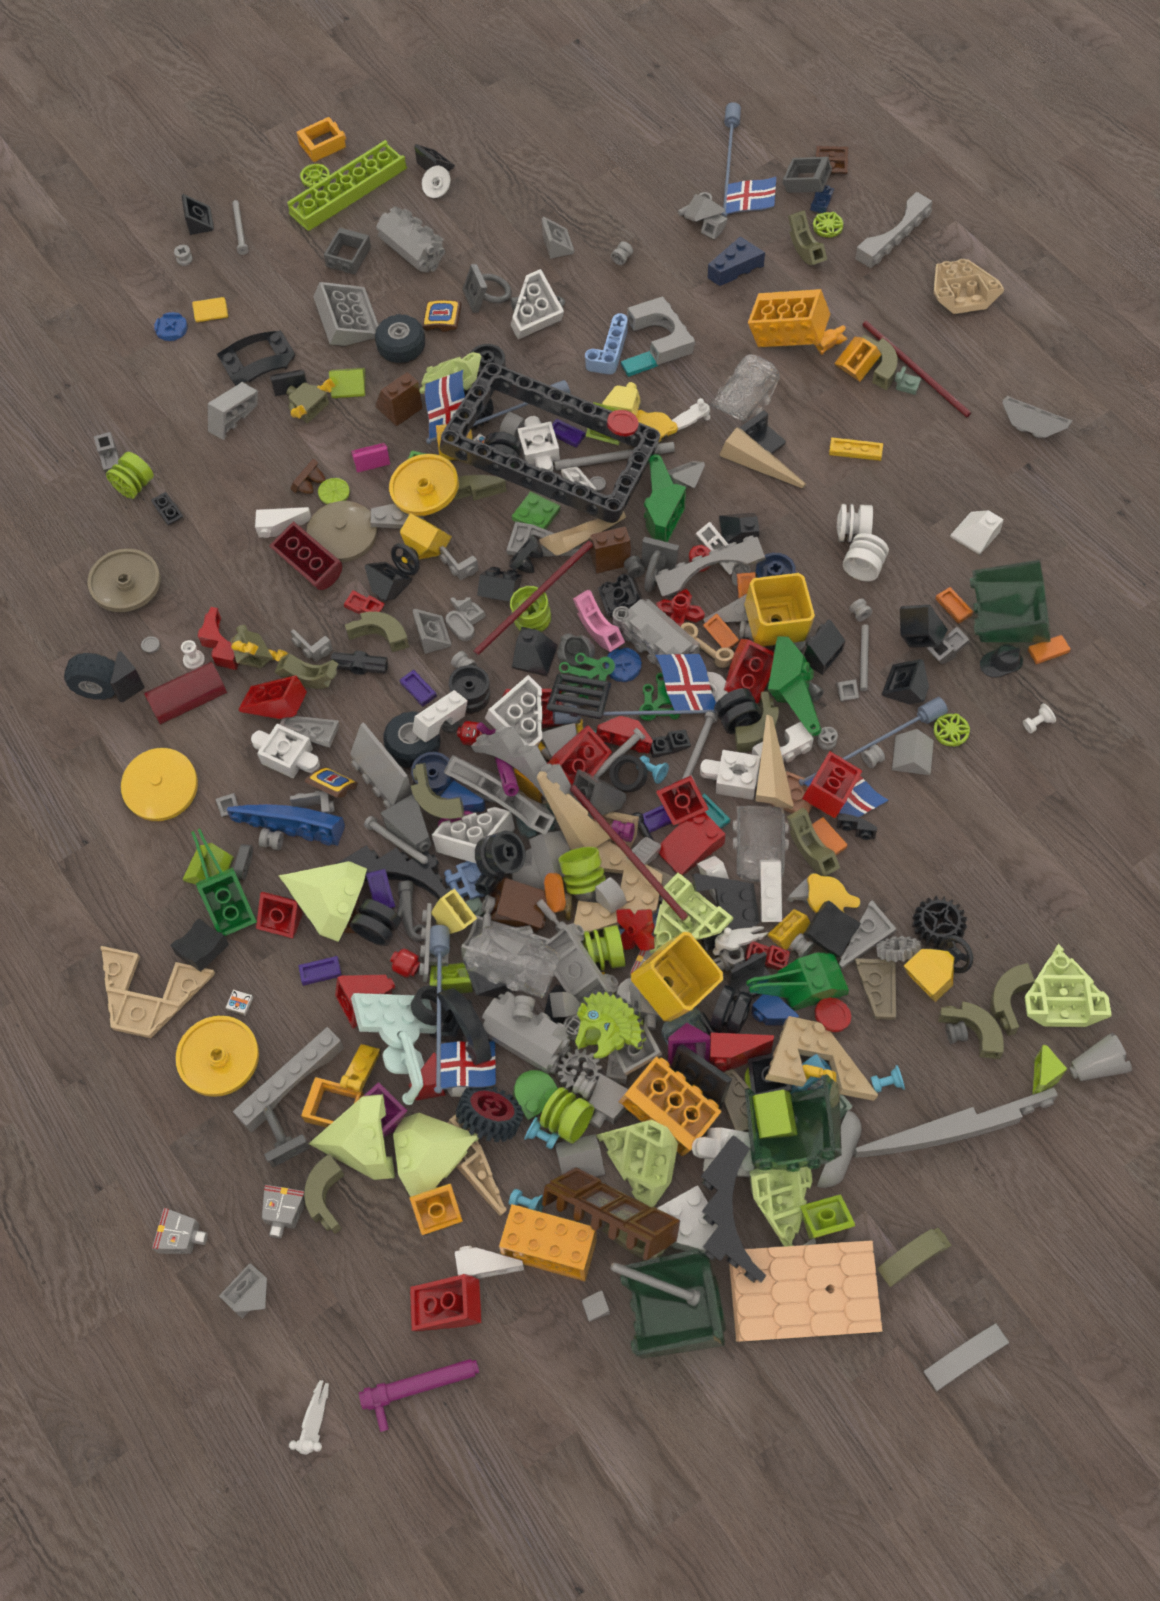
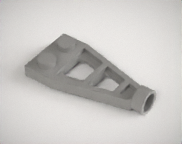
(523, 531)

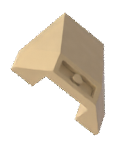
(965, 286)

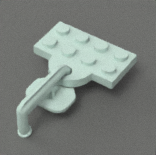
(399, 1029)

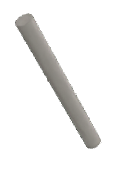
(864, 658)

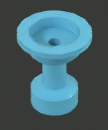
(658, 772)
(895, 1079)
(535, 1131)
(534, 1204)

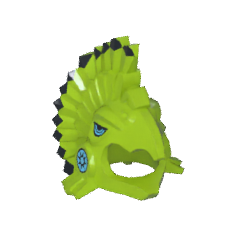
(608, 1023)

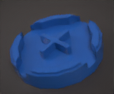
(171, 326)
(626, 664)

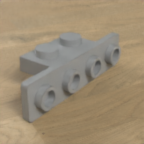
(429, 959)

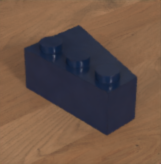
(734, 261)

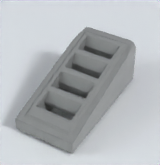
(646, 850)

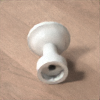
(193, 658)
(1045, 715)

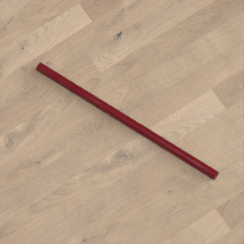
(919, 371)
(529, 601)
(629, 853)

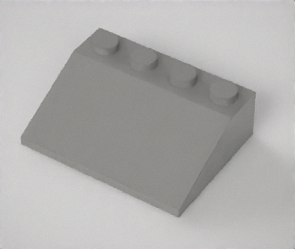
(345, 313)
(379, 768)

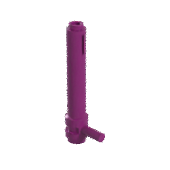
(505, 770)
(385, 1393)

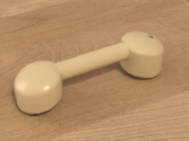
(722, 657)

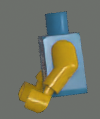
(814, 1070)

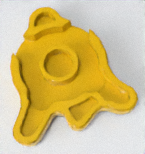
(658, 421)
(828, 889)

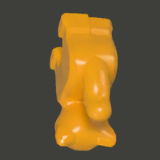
(831, 338)

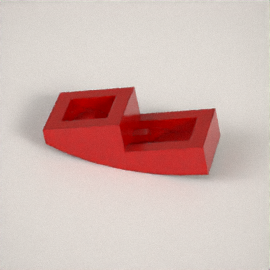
(361, 604)

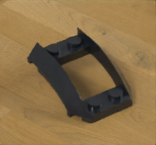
(239, 373)

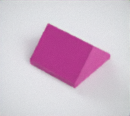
(370, 457)

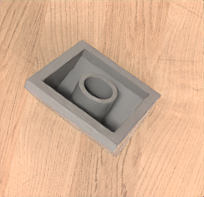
(701, 208)
(556, 239)
(431, 631)
(913, 753)
(582, 1154)

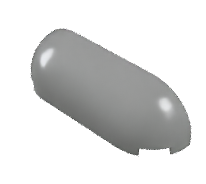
(836, 1169)

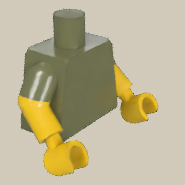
(308, 399)
(251, 649)

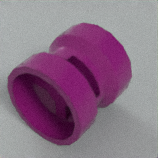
(625, 831)

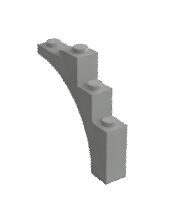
(527, 759)
(528, 810)

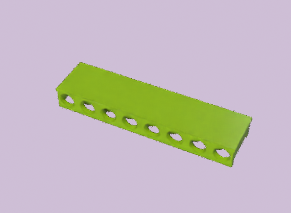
(347, 187)

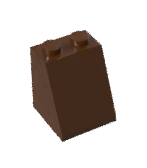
(400, 399)
(610, 549)
(517, 905)

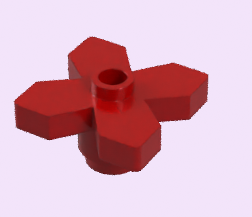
(680, 608)
(637, 928)

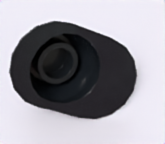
(1001, 661)

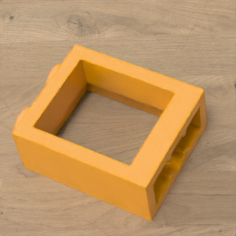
(326, 147)
(315, 1096)

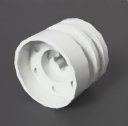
(854, 523)
(865, 557)

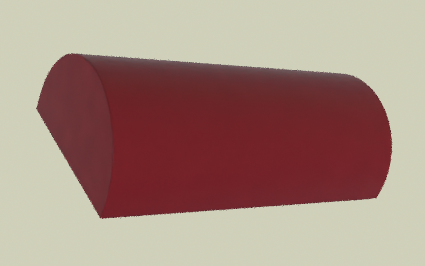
(307, 556)
(185, 692)

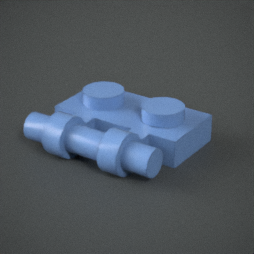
(469, 874)

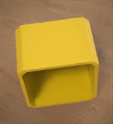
(780, 598)
(686, 968)

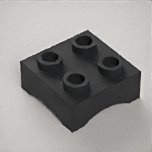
(831, 929)
(200, 945)

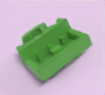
(533, 1091)

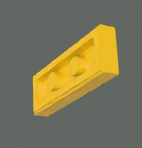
(856, 449)

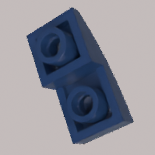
(822, 200)

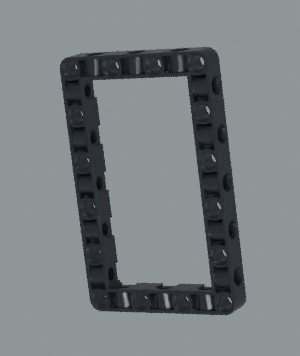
(537, 479)

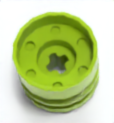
(129, 475)
(537, 615)
(582, 870)
(605, 948)
(566, 1115)

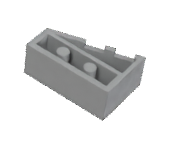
(229, 408)

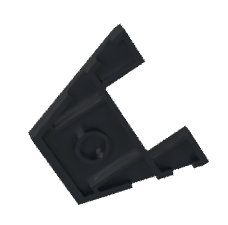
(734, 897)

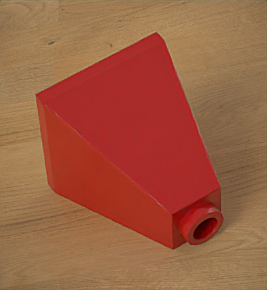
(682, 800)
(362, 984)

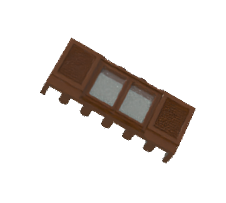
(614, 1207)

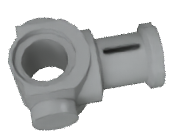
(724, 960)

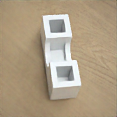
(449, 708)
(797, 741)
(770, 891)

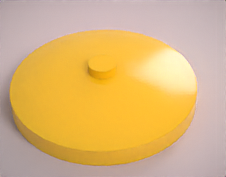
(424, 484)
(159, 784)
(217, 1056)

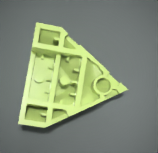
(468, 364)
(327, 895)
(702, 920)
(1065, 995)
(358, 1139)
(428, 1151)
(644, 1157)
(780, 1198)

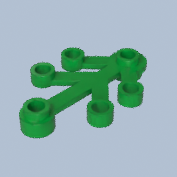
(592, 673)
(663, 699)

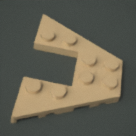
(636, 888)
(143, 1013)
(812, 1038)

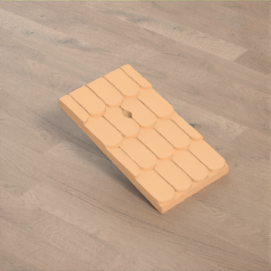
(807, 1292)

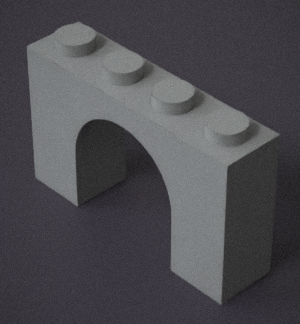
(659, 313)

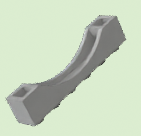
(875, 248)
(746, 553)
(311, 1057)

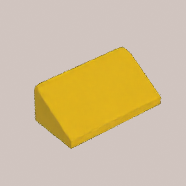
(210, 309)
(789, 929)

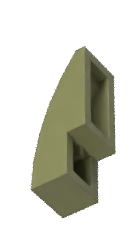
(480, 486)

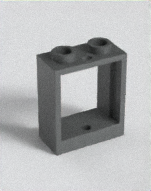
(818, 165)
(345, 237)

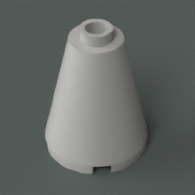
(1101, 1060)

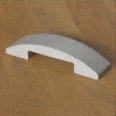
(965, 1357)

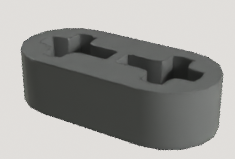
(243, 861)

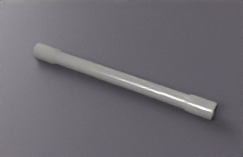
(607, 457)

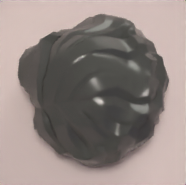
(571, 646)

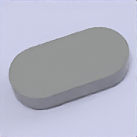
(460, 625)

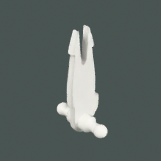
(693, 414)
(734, 938)
(312, 1422)

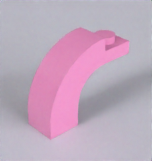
(602, 631)

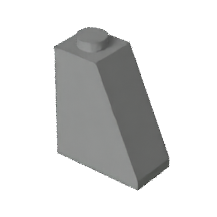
(547, 852)

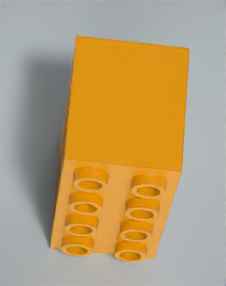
(789, 318)
(687, 1100)
(548, 1242)

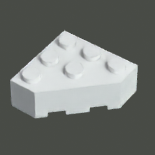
(536, 306)
(521, 710)
(461, 837)
(693, 1228)

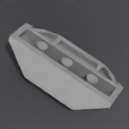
(1033, 419)

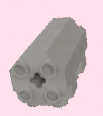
(410, 239)
(656, 632)
(536, 1042)

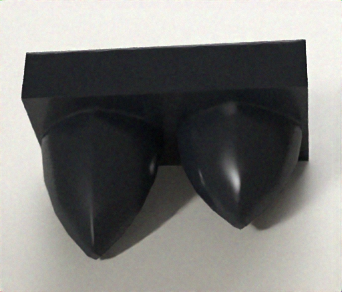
(521, 561)

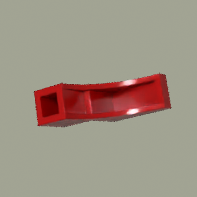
(211, 638)

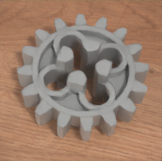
(889, 948)
(573, 1061)

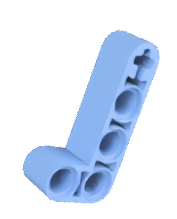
(607, 360)

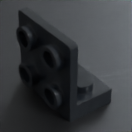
(759, 431)
(743, 972)

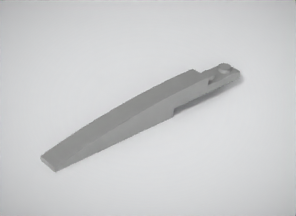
(957, 1126)

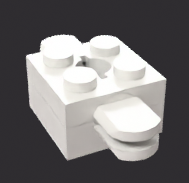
(538, 443)
(291, 745)
(728, 774)
(716, 1138)

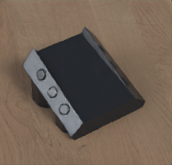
(620, 593)

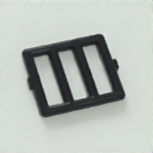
(583, 680)

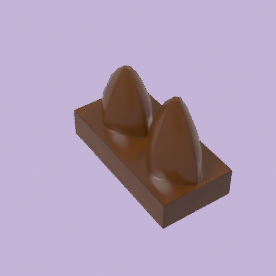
(313, 473)

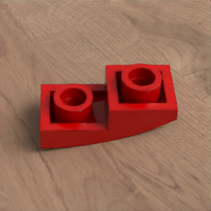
(776, 957)

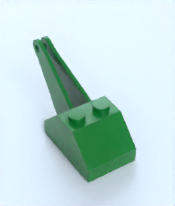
(665, 503)
(790, 683)
(223, 895)
(804, 981)

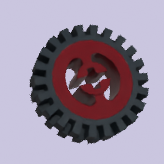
(489, 1113)

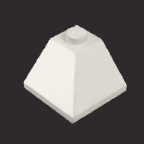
(978, 530)

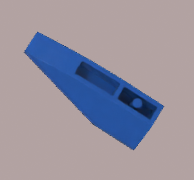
(292, 821)

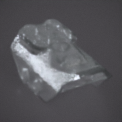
(747, 388)
(758, 838)
(513, 959)

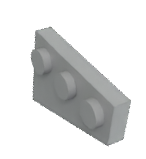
(388, 517)
(317, 730)

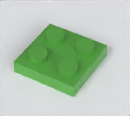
(536, 511)

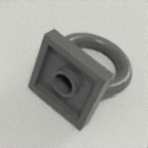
(475, 288)
(656, 557)
(286, 1146)

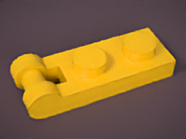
(360, 1068)

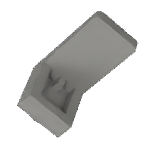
(462, 570)
(317, 651)
(315, 798)

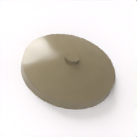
(343, 529)
(124, 580)

